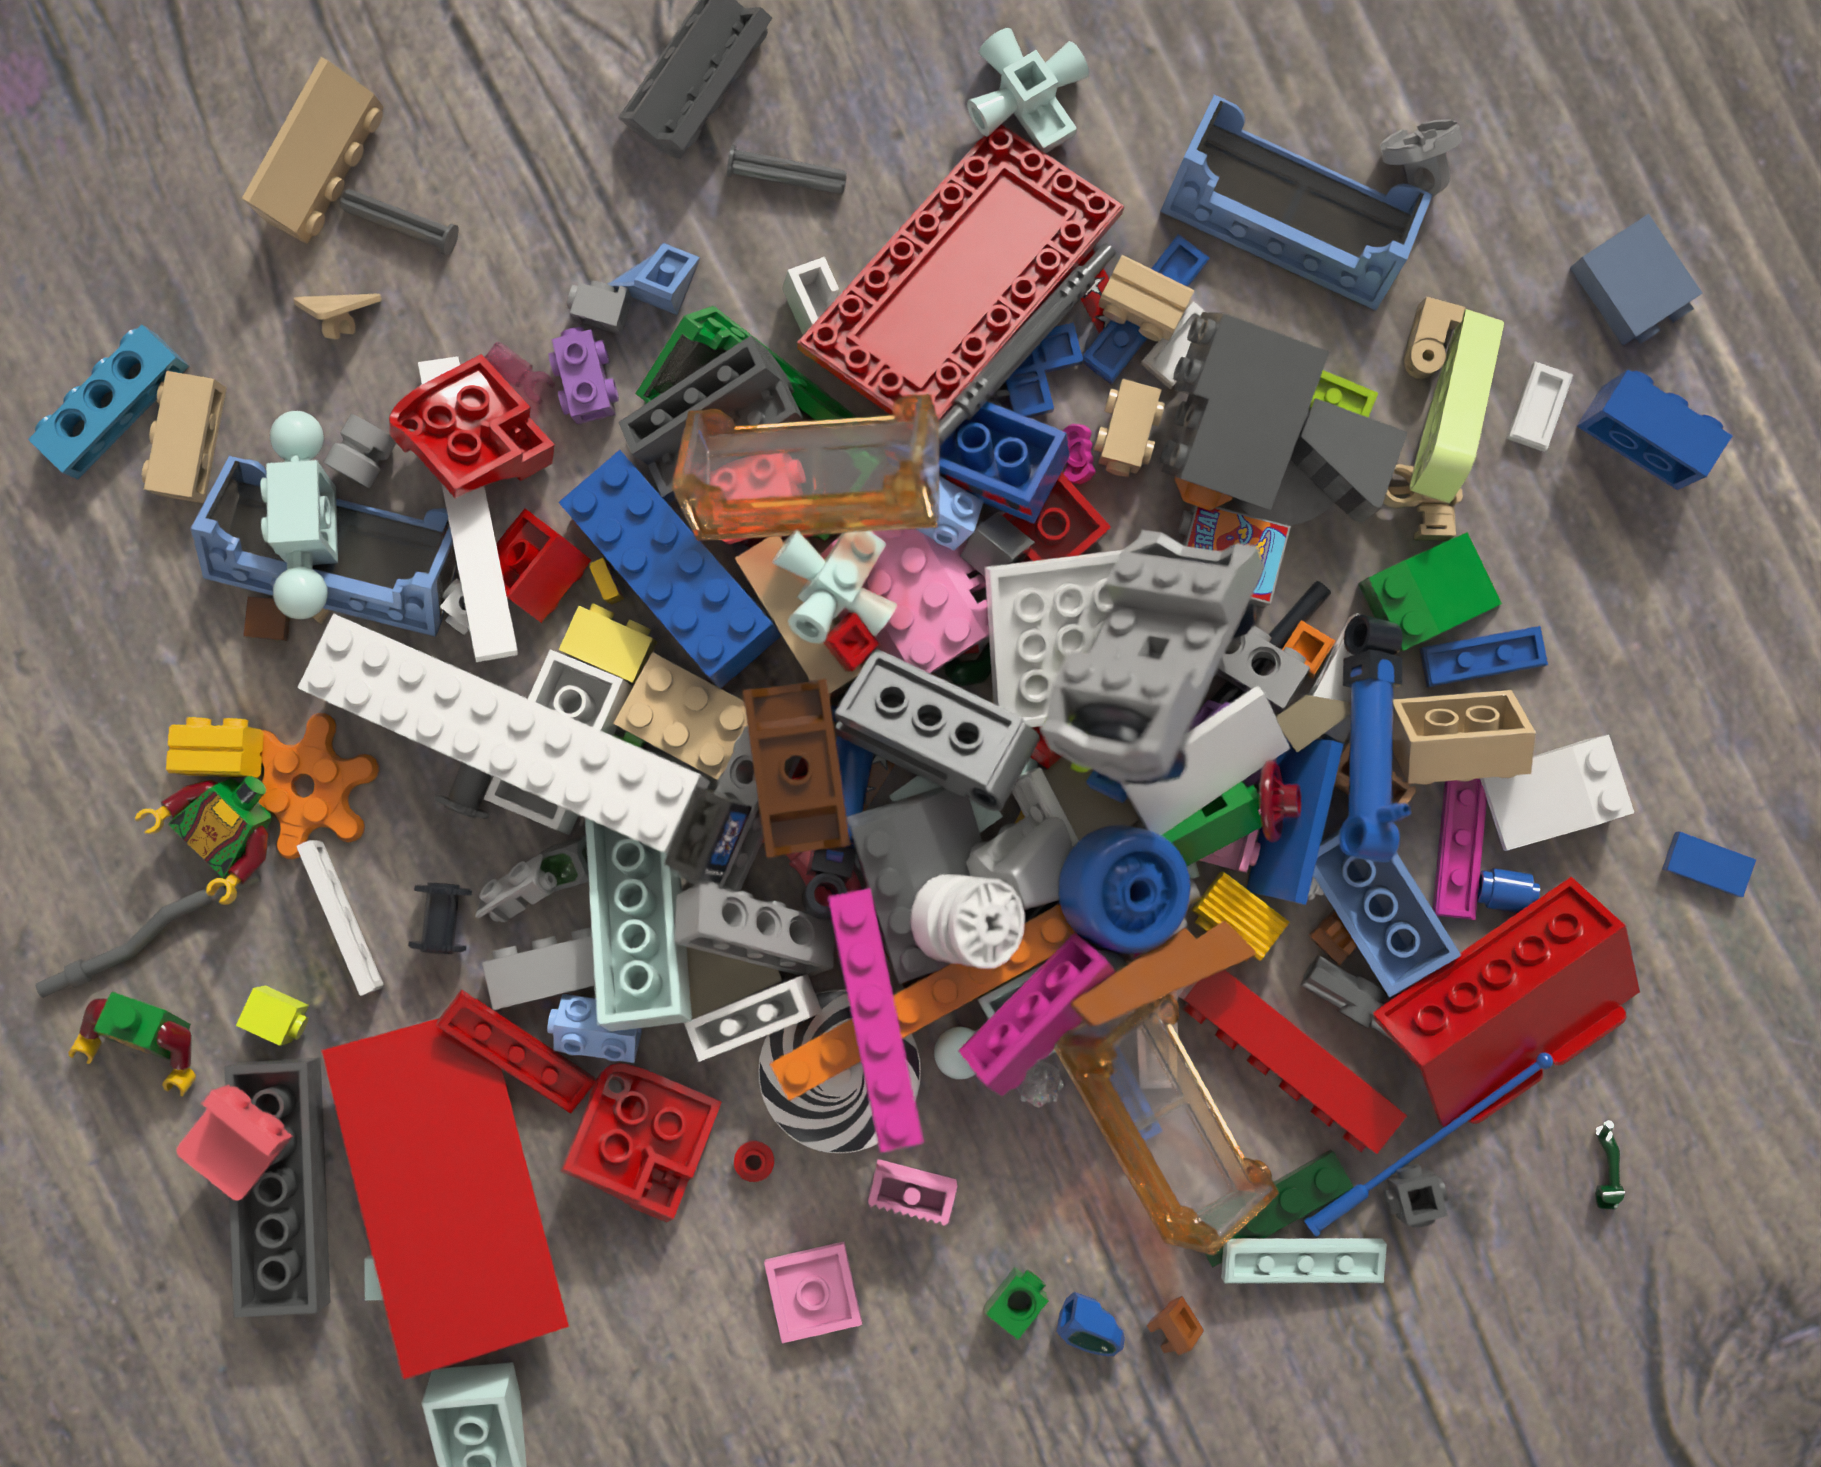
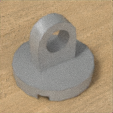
(1422, 150)

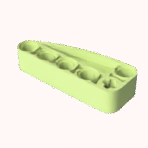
(1457, 408)

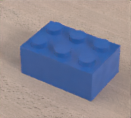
(1655, 429)

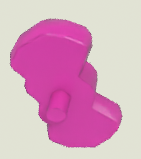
(1081, 459)

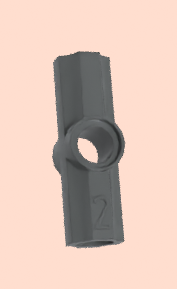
(1352, 995)

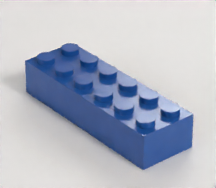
(670, 569)

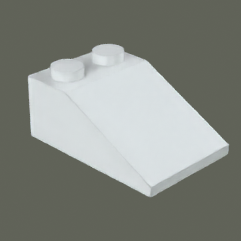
(1562, 794)

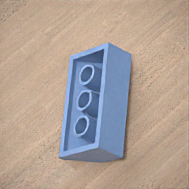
(1384, 915)

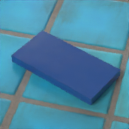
(1287, 866)

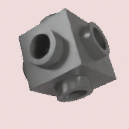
(1427, 1203)

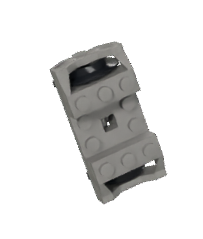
(1152, 658)

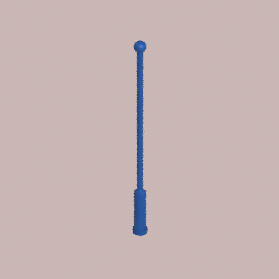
(1360, 1192)

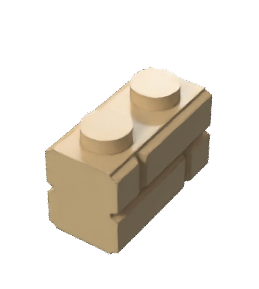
(1144, 299)

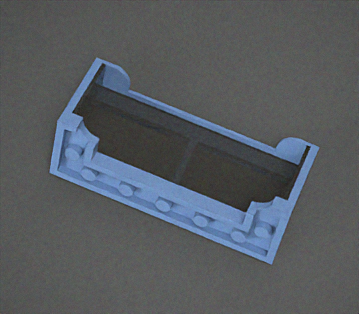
(1294, 209)
(387, 562)

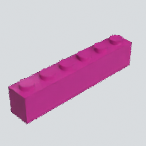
(875, 1020)

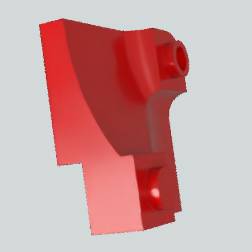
(470, 428)
(641, 1140)

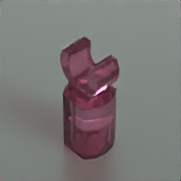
(517, 370)

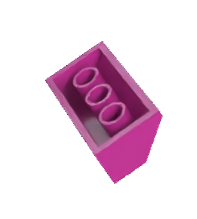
(1035, 1016)

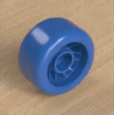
(1124, 889)

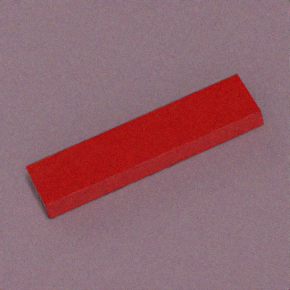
(515, 1051)

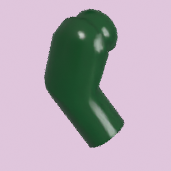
(970, 671)

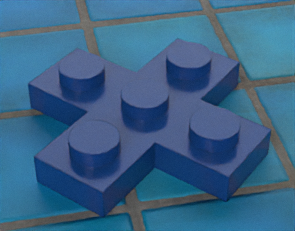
(1029, 383)

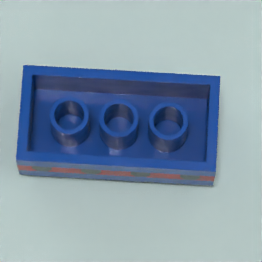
(1005, 460)

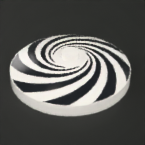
(838, 1111)

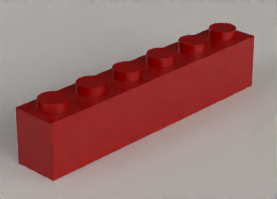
(1294, 1058)

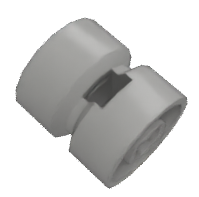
(360, 451)

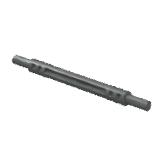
(1024, 342)

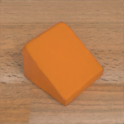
(1312, 645)

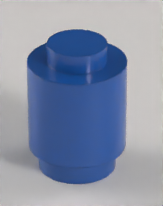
(1507, 890)

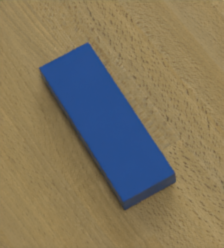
(1483, 656)

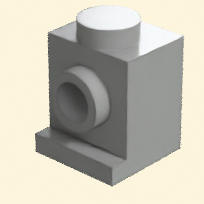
(600, 306)

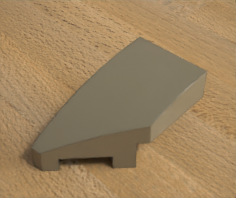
(1310, 719)

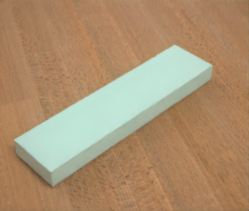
(1304, 1260)

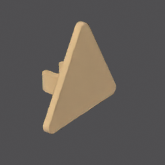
(335, 311)

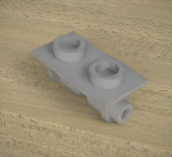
(503, 896)

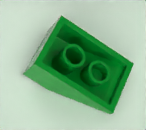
(1432, 590)

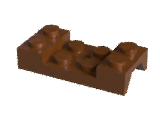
(806, 811)

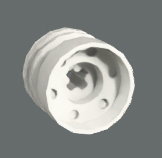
(967, 920)

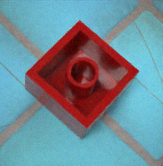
(1064, 525)

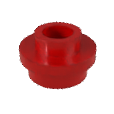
(754, 1148)

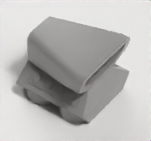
(1024, 859)

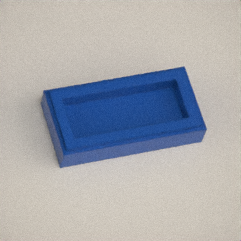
(1709, 864)

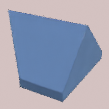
(660, 278)

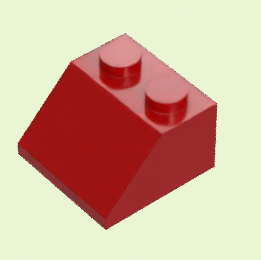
(537, 565)

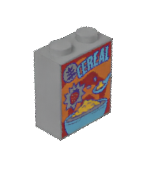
(1224, 528)

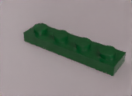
(1298, 1195)

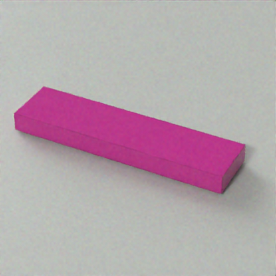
(1460, 849)

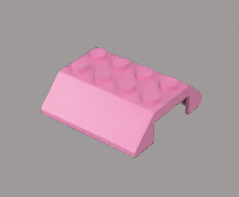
(933, 597)

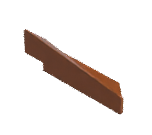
(1163, 971)

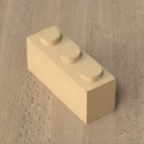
(184, 437)

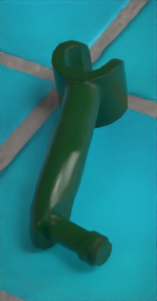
(1612, 1194)

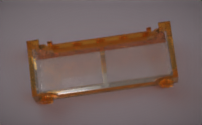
(810, 474)
(1165, 1127)

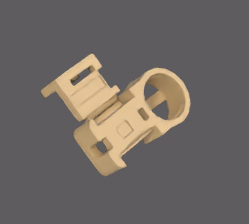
(1435, 512)

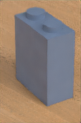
(1637, 281)

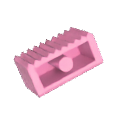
(912, 1192)

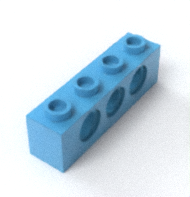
(105, 425)

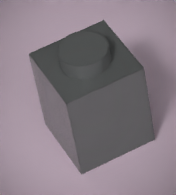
(996, 544)

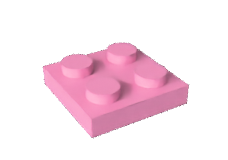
(813, 1292)

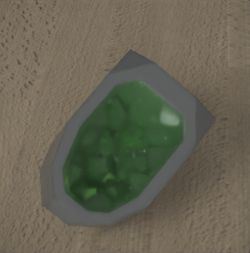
(567, 862)

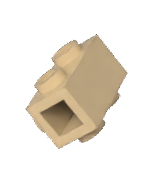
(1126, 440)

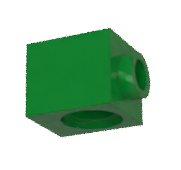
(1011, 1319)

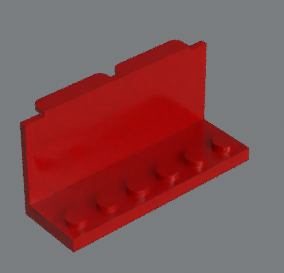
(1523, 990)

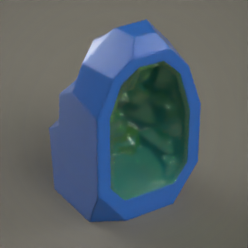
(1089, 1326)

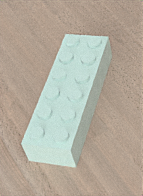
(633, 914)

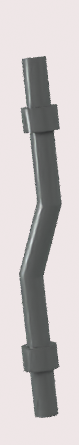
(81, 972)

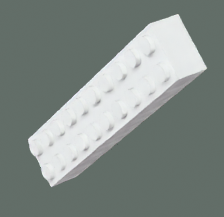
(501, 733)

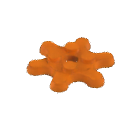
(333, 782)

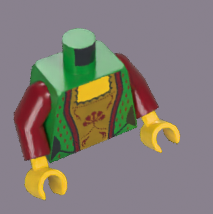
(221, 825)
(140, 1028)

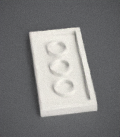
(1218, 758)

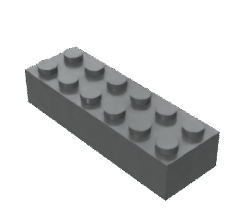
(282, 1221)

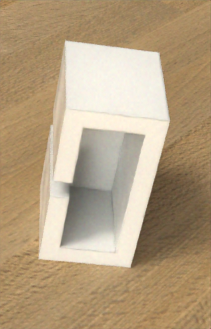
(810, 291)

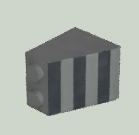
(1348, 457)

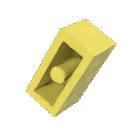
(608, 644)

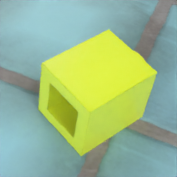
(273, 1015)

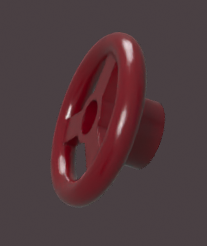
(1277, 801)

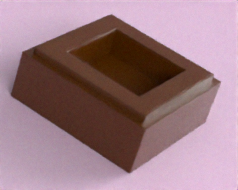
(265, 620)

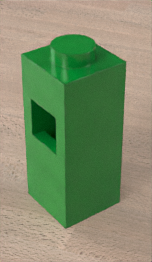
(1217, 824)

